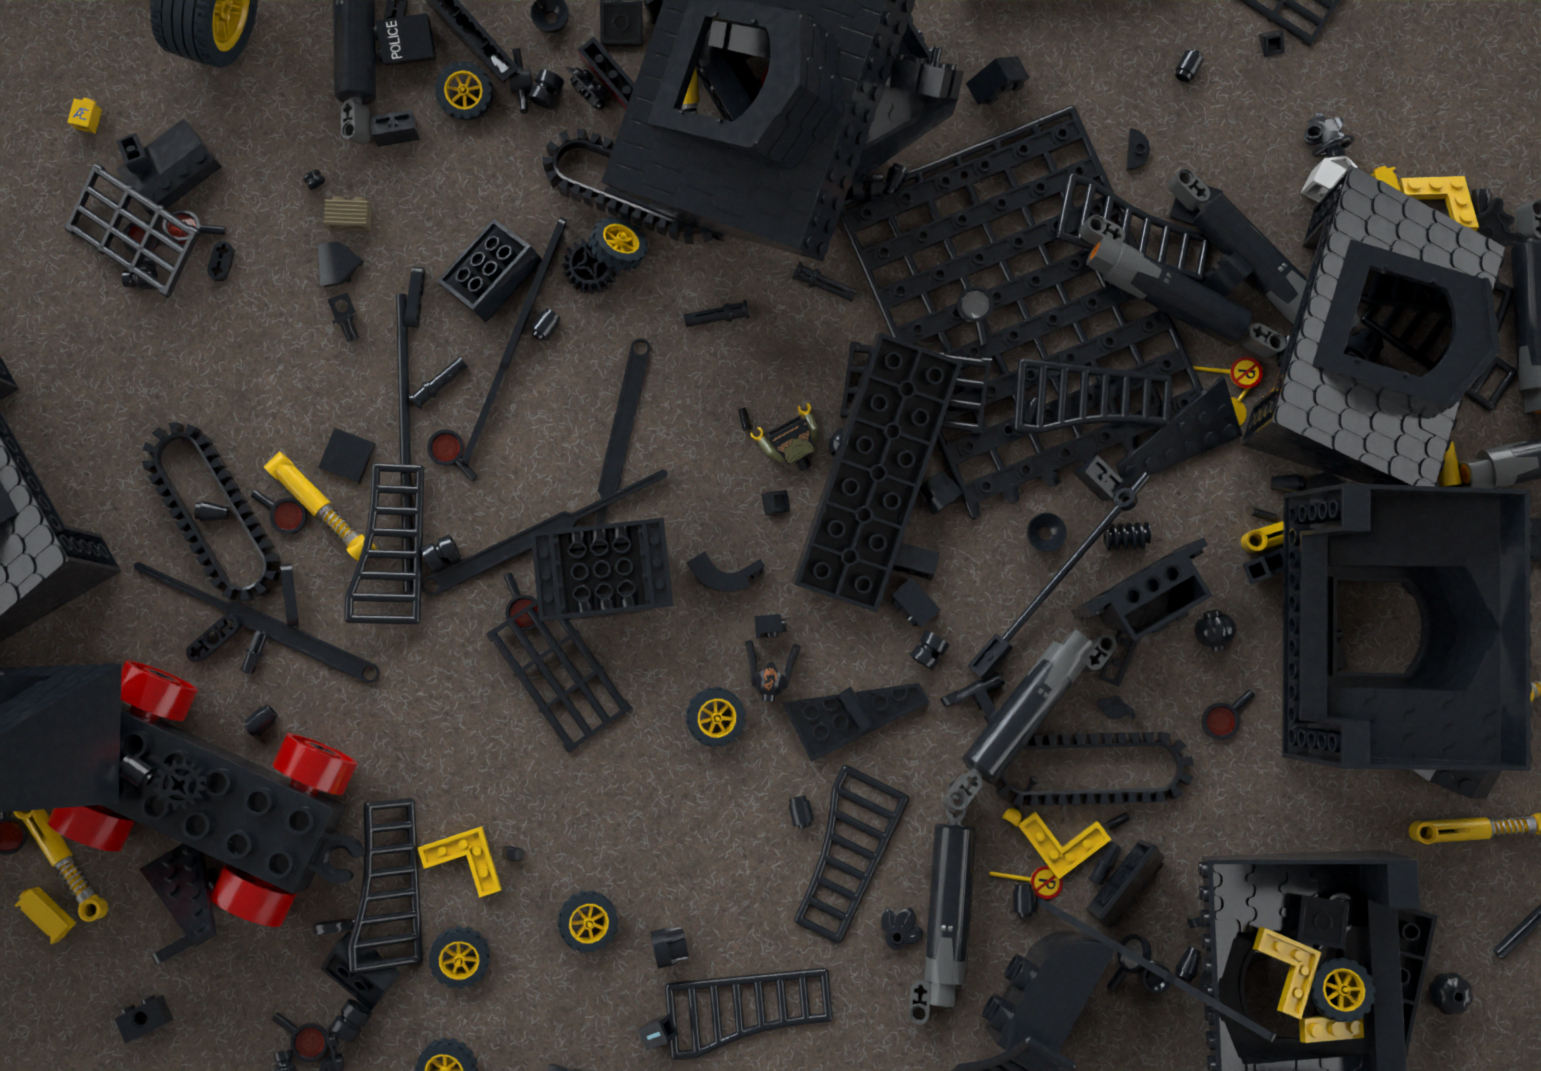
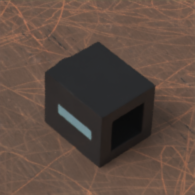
(658, 1032)

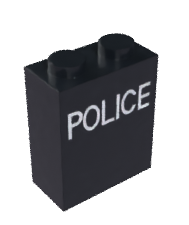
(405, 39)

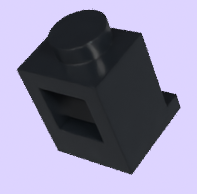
(769, 625)

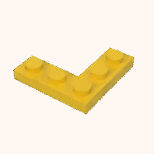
(1451, 189)
(469, 843)
(1062, 858)
(1302, 968)
(1323, 1029)

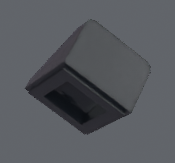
(1272, 42)
(775, 502)

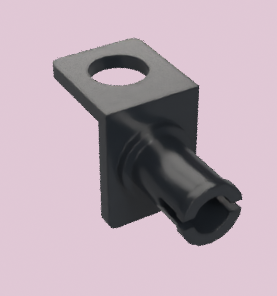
(344, 318)

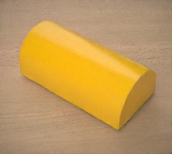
(1450, 474)

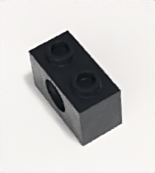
(131, 1024)

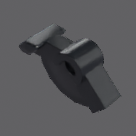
(1115, 707)

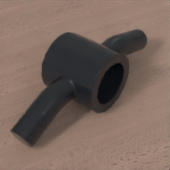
(521, 81)

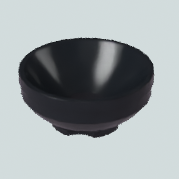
(541, 8)
(1054, 524)

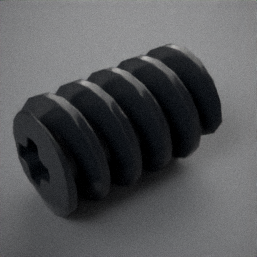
(1127, 535)

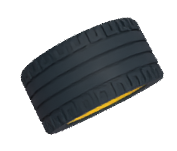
(203, 29)

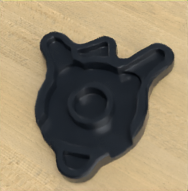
(1495, 224)

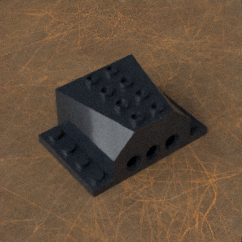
(602, 570)
(1166, 585)

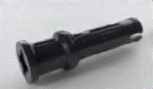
(815, 275)
(727, 312)
(430, 388)

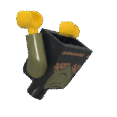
(791, 440)

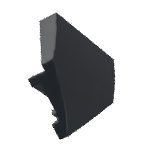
(336, 263)

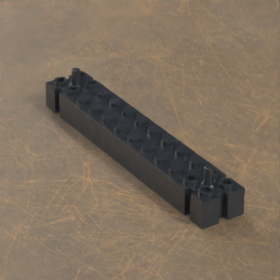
(907, 71)

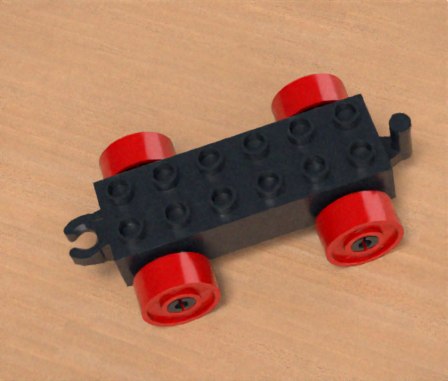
(253, 819)

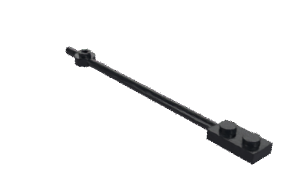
(998, 647)

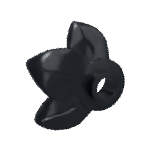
(1322, 129)
(900, 924)

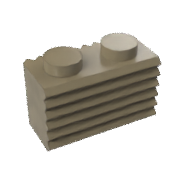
(347, 214)

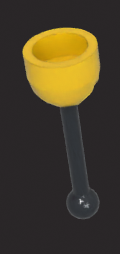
(1013, 814)

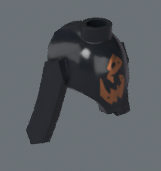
(770, 681)

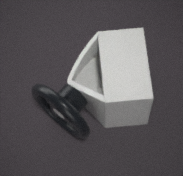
(1330, 168)

